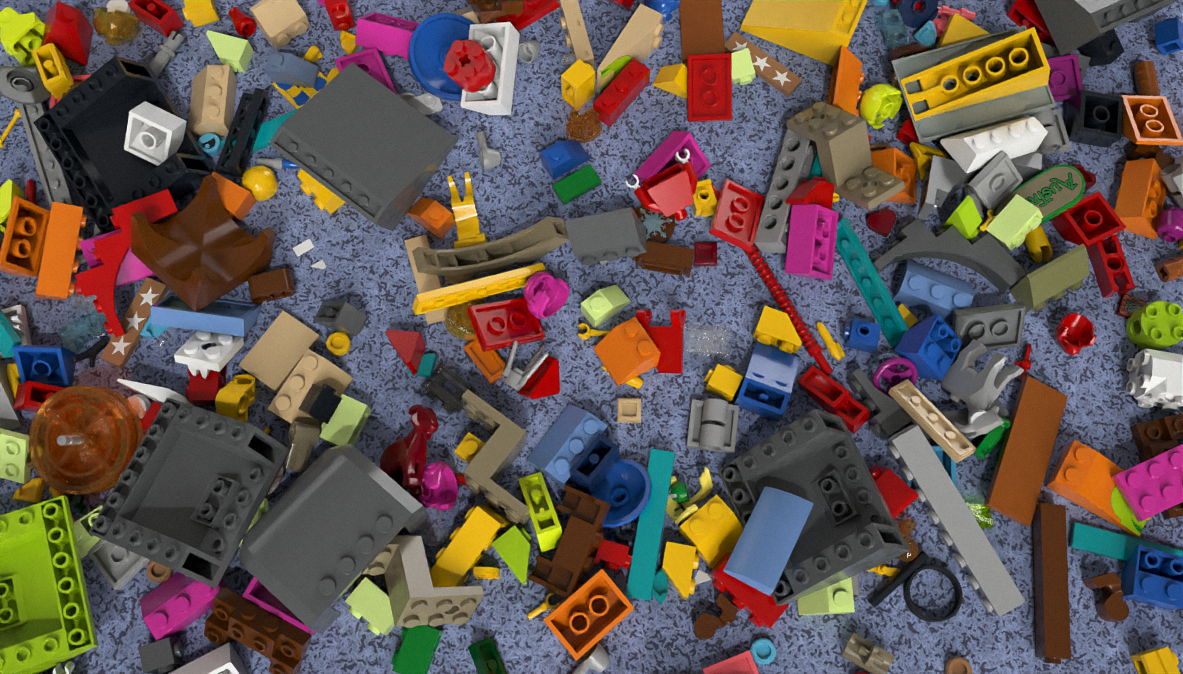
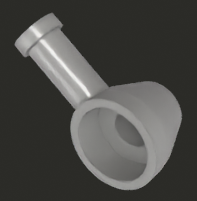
(528, 50)
(488, 157)
(595, 659)

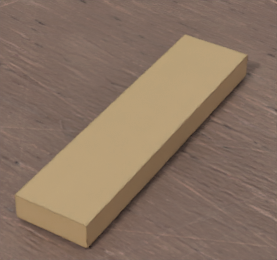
(424, 281)
(932, 421)

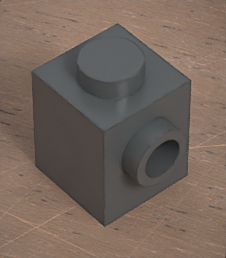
(161, 655)

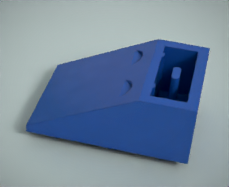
(767, 382)

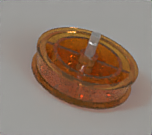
(84, 439)

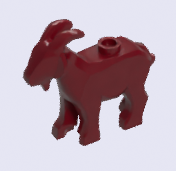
(407, 456)

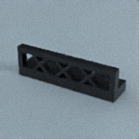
(246, 136)

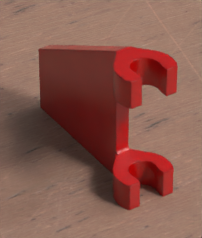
(666, 339)

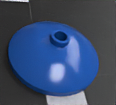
(627, 482)

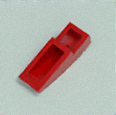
(834, 398)

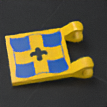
(300, 95)

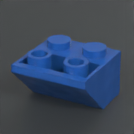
(930, 347)
(1153, 578)

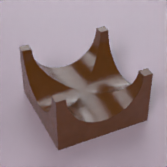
(201, 249)

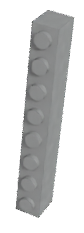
(955, 520)

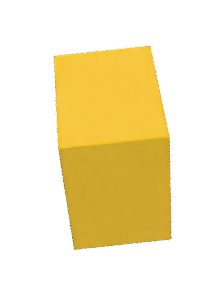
(673, 80)

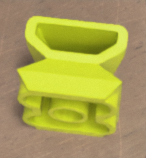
(21, 34)

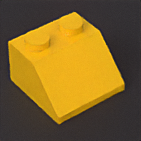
(323, 197)
(712, 531)

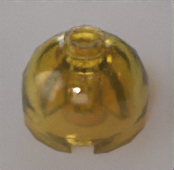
(115, 26)
(458, 322)

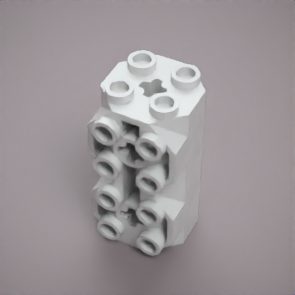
(1156, 379)

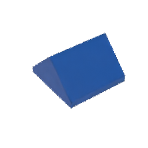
(45, 364)

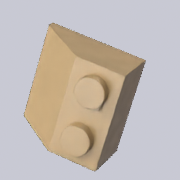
(280, 20)

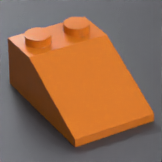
(1149, 121)

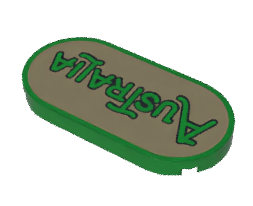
(1050, 191)

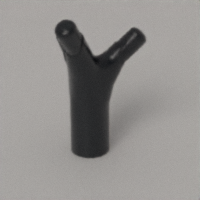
(91, 353)

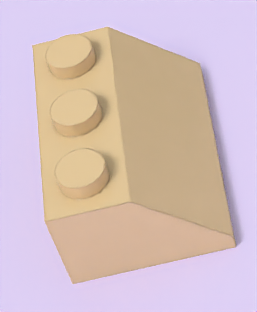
(212, 100)
(309, 371)

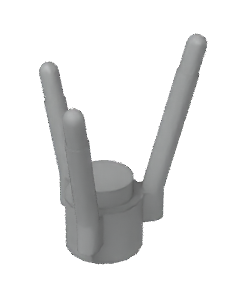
(517, 377)

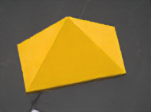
(922, 156)

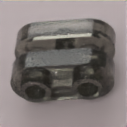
(434, 389)

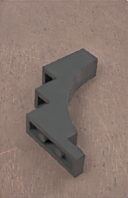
(946, 177)

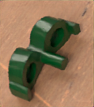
(76, 501)

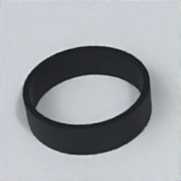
(957, 587)

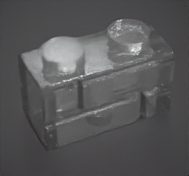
(707, 341)

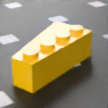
(466, 546)

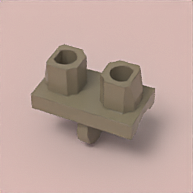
(867, 655)

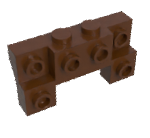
(489, 10)
(1156, 438)
(576, 546)
(258, 629)

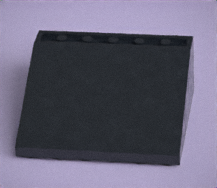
(89, 138)

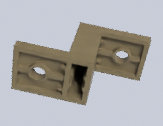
(845, 154)
(494, 458)
(411, 588)

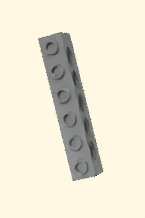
(792, 168)

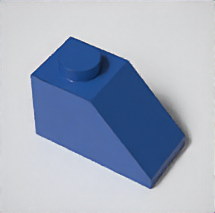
(563, 157)

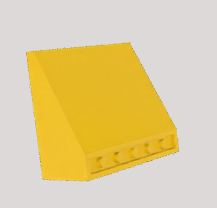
(805, 26)

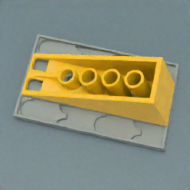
(975, 83)

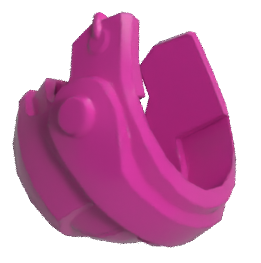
(545, 294)
(439, 486)

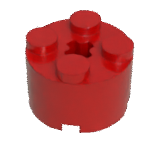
(469, 65)

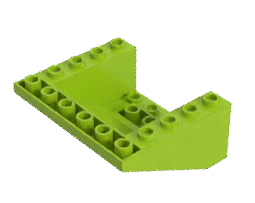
(42, 590)

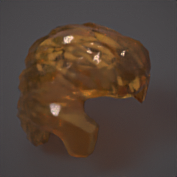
(584, 127)

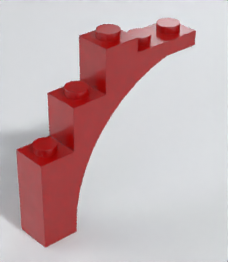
(112, 251)

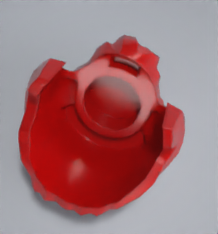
(1075, 333)

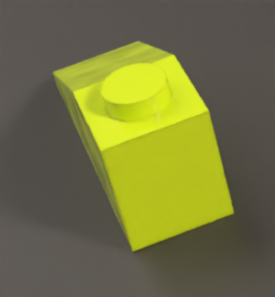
(541, 511)

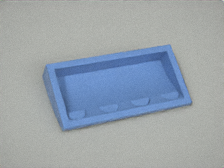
(217, 317)
(768, 539)

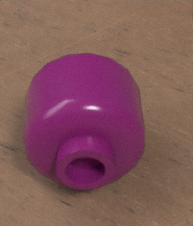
(1170, 224)

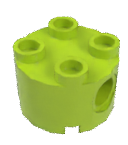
(1156, 325)

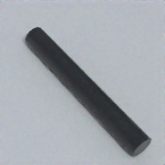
(898, 579)

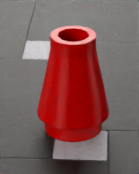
(242, 22)

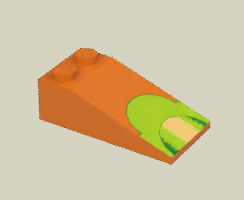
(1087, 481)

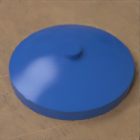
(428, 52)

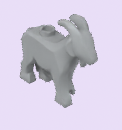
(977, 388)

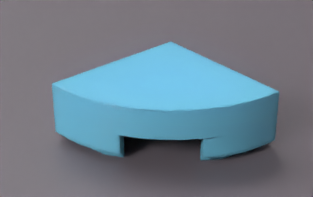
(926, 34)
(150, 330)

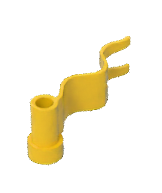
(465, 215)

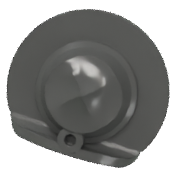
(22, 84)

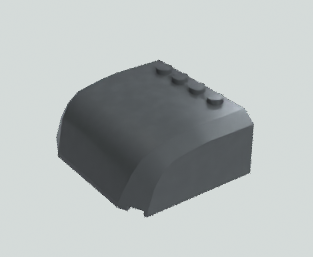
(327, 532)

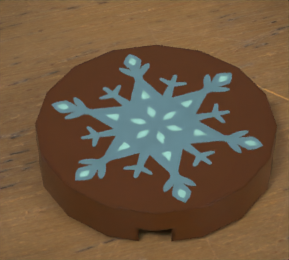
(658, 227)

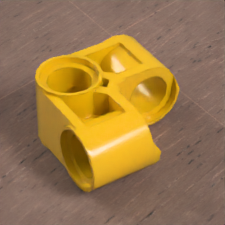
(236, 397)

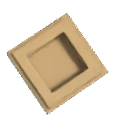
(628, 410)

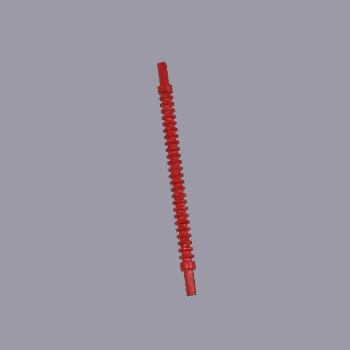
(814, 350)

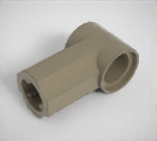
(301, 439)

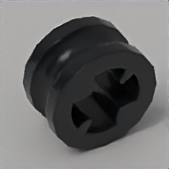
(627, 538)

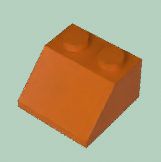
(901, 166)
(627, 351)

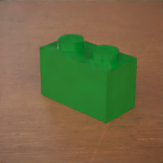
(416, 650)

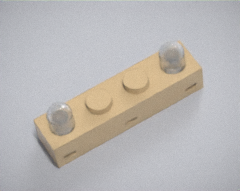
(576, 34)

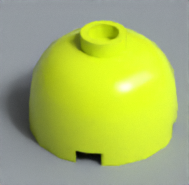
(880, 100)

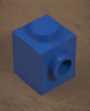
(1169, 35)
(861, 335)

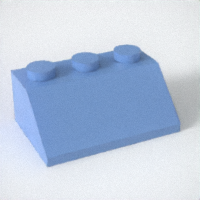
(932, 291)
(566, 443)

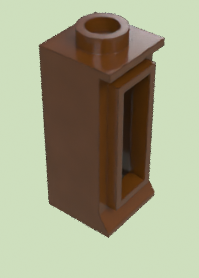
(666, 259)

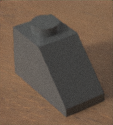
(341, 317)

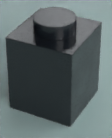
(320, 402)

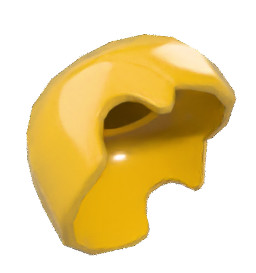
(260, 182)

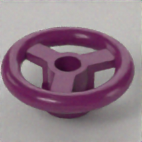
(893, 375)

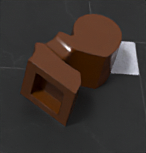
(1152, 151)
(1110, 605)
(706, 624)

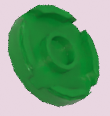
(991, 439)

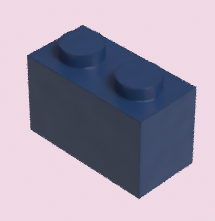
(594, 464)

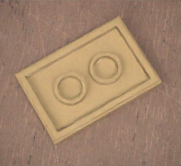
(279, 351)

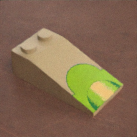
(635, 41)

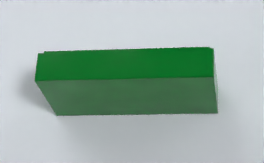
(576, 184)

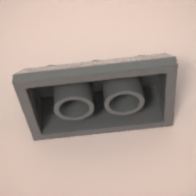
(607, 236)

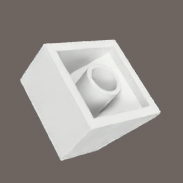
(153, 133)

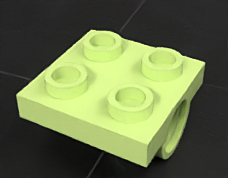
(15, 456)

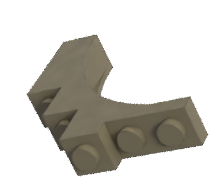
(492, 257)

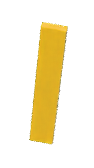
(474, 289)

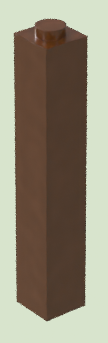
(1050, 583)

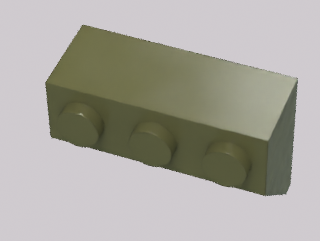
(1053, 279)

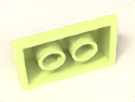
(829, 600)

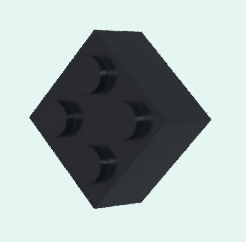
(1094, 118)

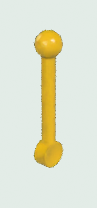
(9, 127)

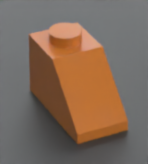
(234, 198)
(432, 216)

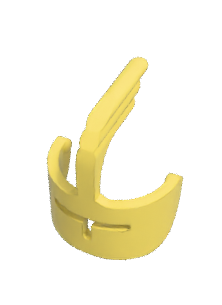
(690, 506)

